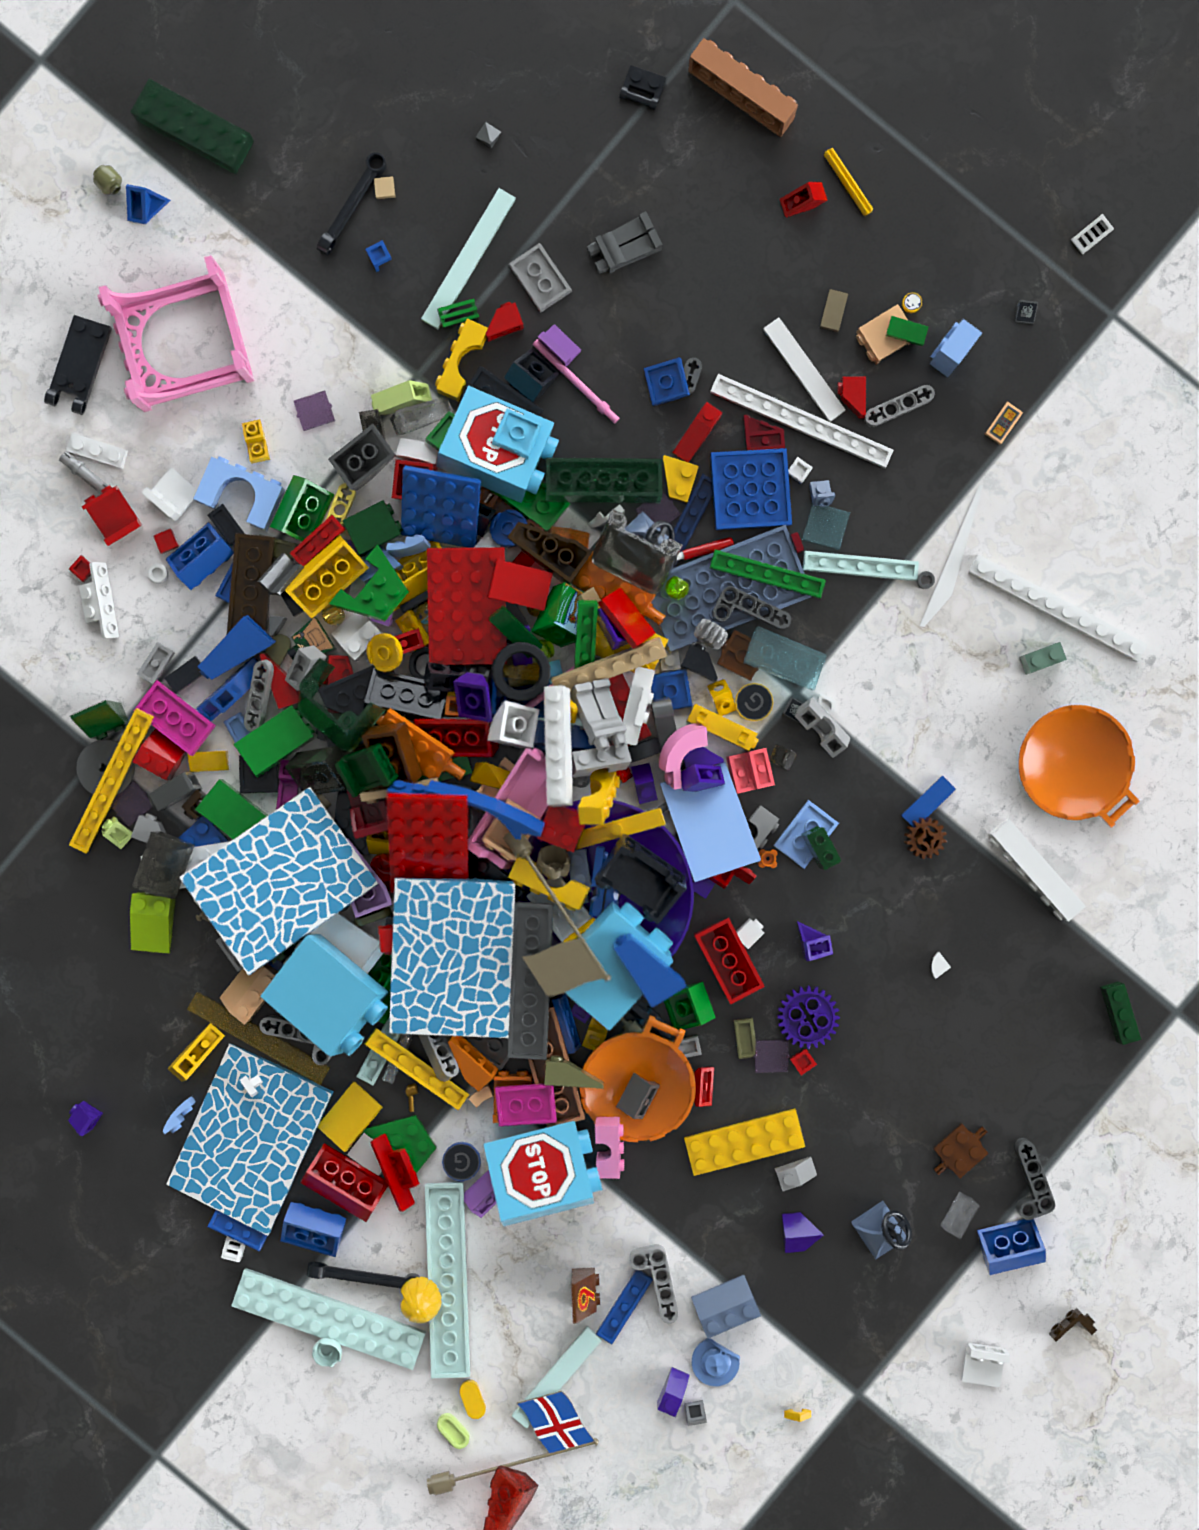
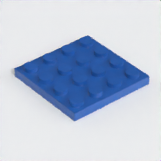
(750, 489)
(440, 506)

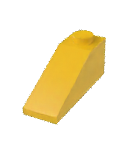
(196, 1052)

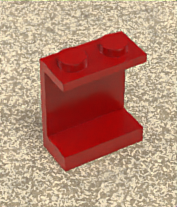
(112, 514)

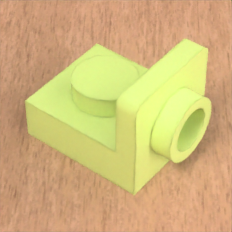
(116, 832)

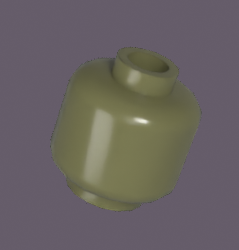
(107, 179)

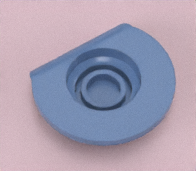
(714, 1363)

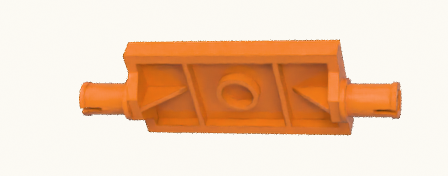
(606, 583)
(431, 754)

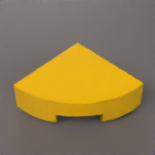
(797, 1416)

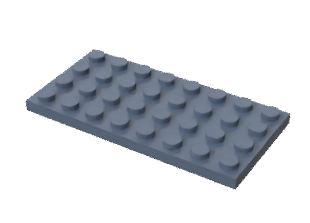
(707, 584)

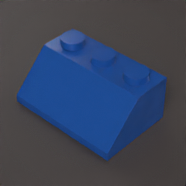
(199, 556)
(313, 1229)
(1011, 1246)

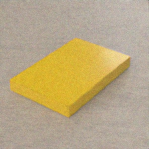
(349, 1116)

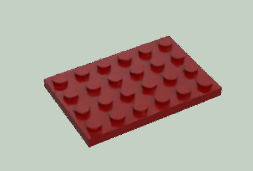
(461, 607)
(427, 836)

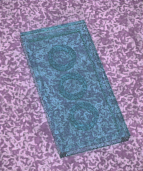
(785, 658)

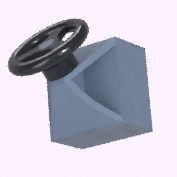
(648, 530)
(882, 1231)

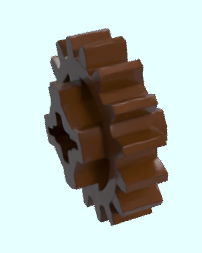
(927, 845)

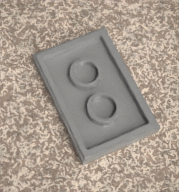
(540, 277)

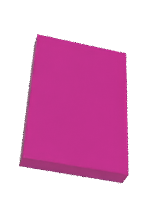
(525, 1104)

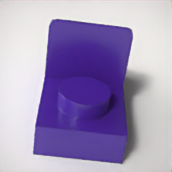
(644, 783)

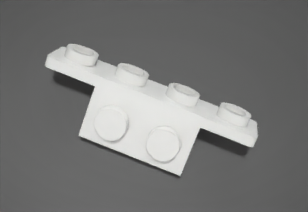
(98, 601)
(637, 704)

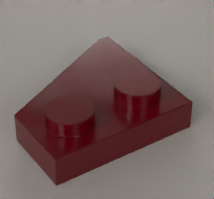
(761, 435)

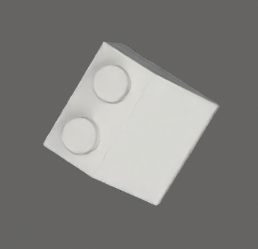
(355, 635)
(514, 725)

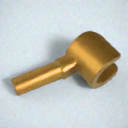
(410, 1091)

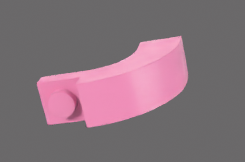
(675, 749)

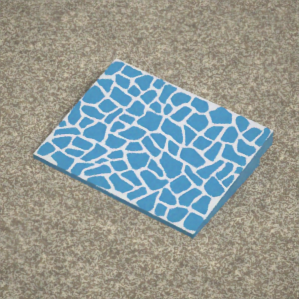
(279, 881)
(451, 957)
(249, 1147)

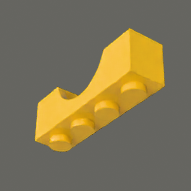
(471, 338)
(595, 808)
(571, 894)

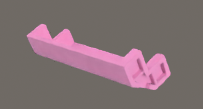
(524, 786)

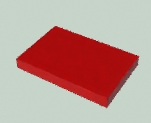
(520, 585)
(626, 618)

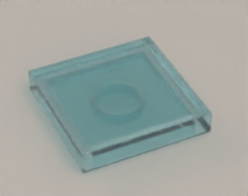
(826, 526)

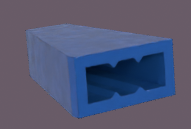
(236, 647)
(649, 971)

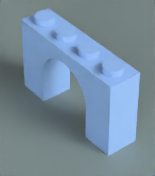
(220, 474)

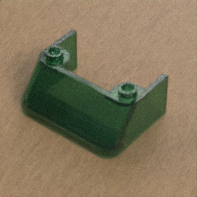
(346, 730)

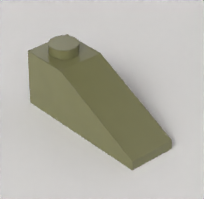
(564, 1073)

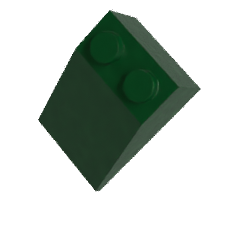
(101, 719)

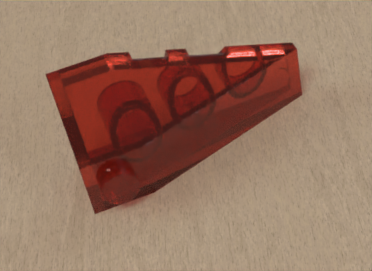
(509, 1498)

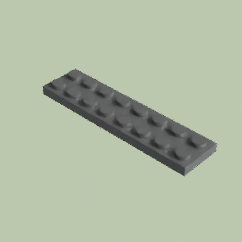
(527, 999)

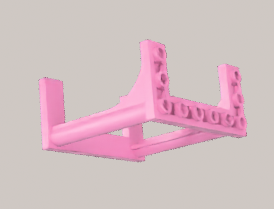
(126, 305)

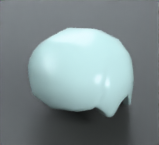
(327, 1352)

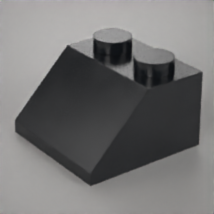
(532, 374)

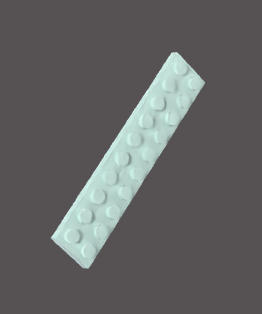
(449, 1272)
(328, 1318)

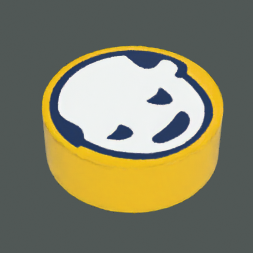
(912, 302)

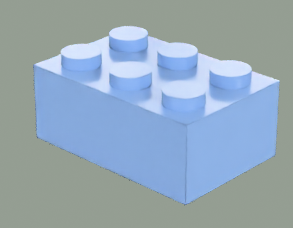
(954, 347)

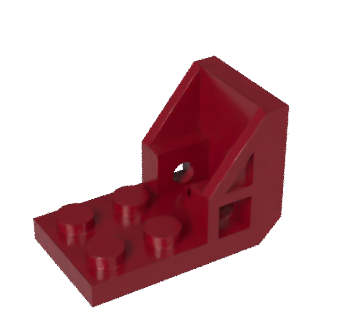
(368, 818)

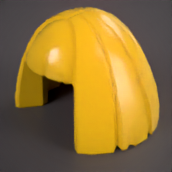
(420, 1300)

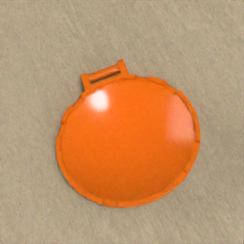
(1078, 764)
(651, 1059)

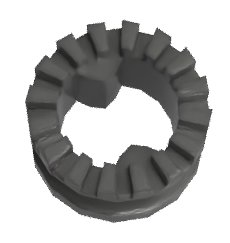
(924, 574)

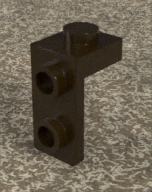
(1070, 1320)

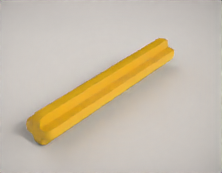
(848, 182)

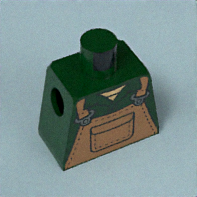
(309, 635)

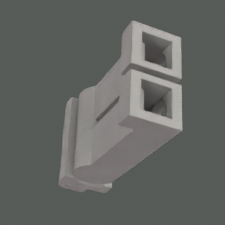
(599, 714)

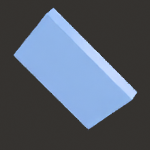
(791, 840)

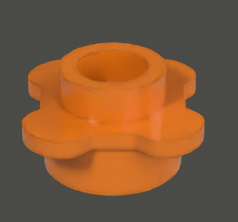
(771, 862)

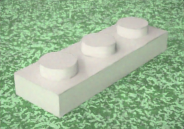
(97, 451)

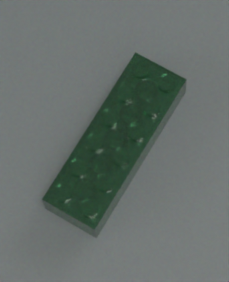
(192, 126)
(603, 480)

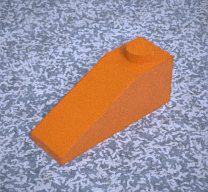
(473, 1065)

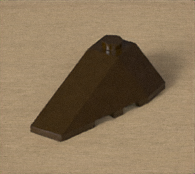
(552, 552)

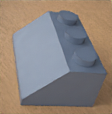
(725, 1306)

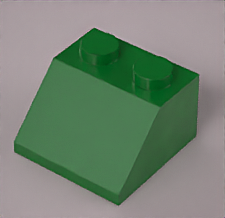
(689, 1007)

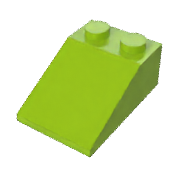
(151, 922)

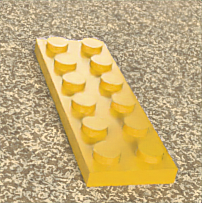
(744, 1142)

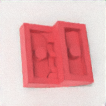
(750, 770)

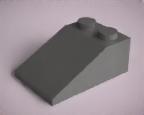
(362, 458)

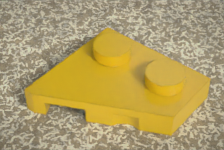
(679, 478)

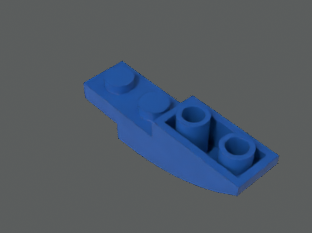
(229, 692)

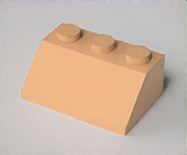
(244, 992)

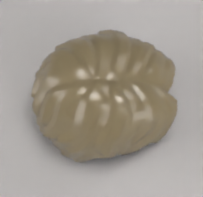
(553, 862)

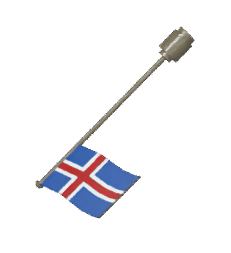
(555, 1426)

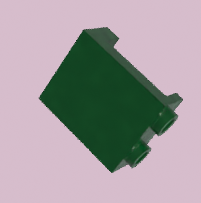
(372, 527)
(366, 770)
(821, 847)

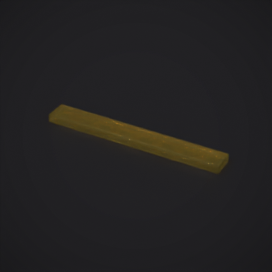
(256, 1038)

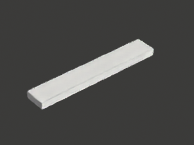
(804, 369)

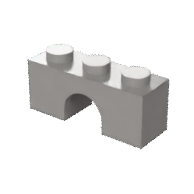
(832, 736)
(590, 760)
(764, 823)

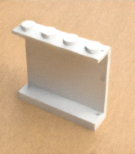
(350, 940)

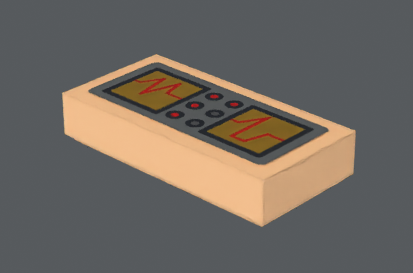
(1003, 423)

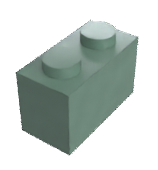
(1043, 658)

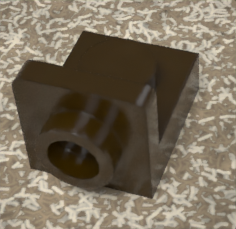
(193, 801)

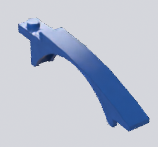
(514, 819)

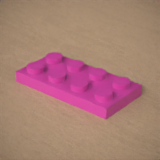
(176, 718)

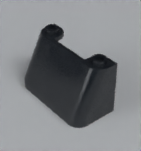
(642, 878)

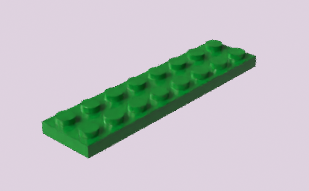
(532, 505)

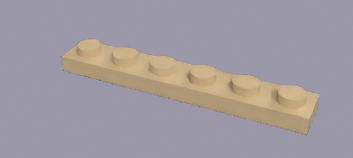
(613, 664)

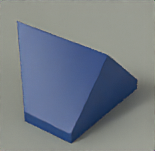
(143, 203)

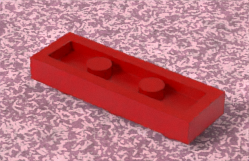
(317, 540)

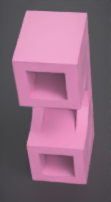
(608, 1132)

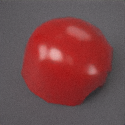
(381, 866)

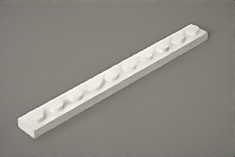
(801, 421)
(1058, 608)

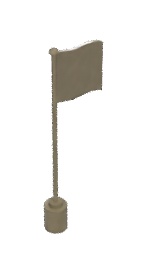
(568, 962)

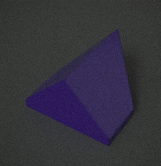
(814, 943)
(798, 1232)

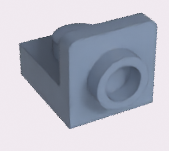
(821, 493)

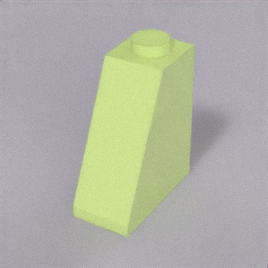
(400, 397)

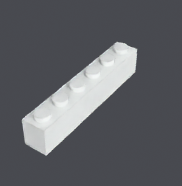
(558, 746)
(1036, 870)

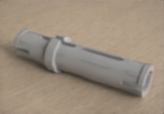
(79, 469)

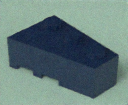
(579, 738)

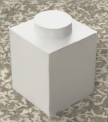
(750, 932)

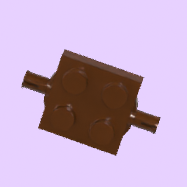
(734, 653)
(960, 1150)

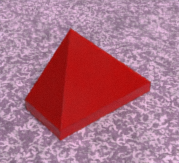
(704, 1086)

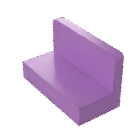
(559, 345)
(480, 1195)

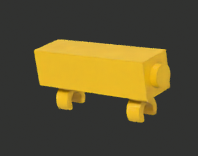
(723, 728)

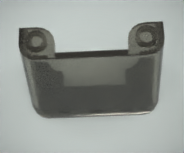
(634, 557)

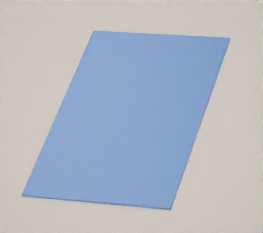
(711, 828)

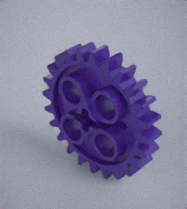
(793, 1025)

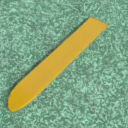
(617, 828)

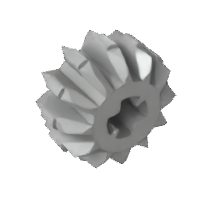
(710, 634)

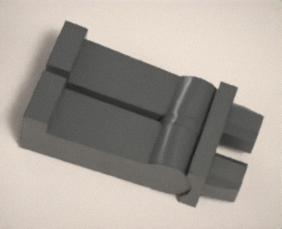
(625, 244)

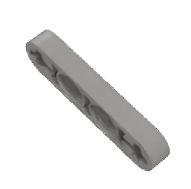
(899, 406)
(255, 694)

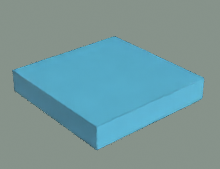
(517, 433)

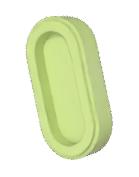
(453, 1431)

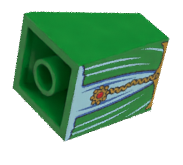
(559, 618)

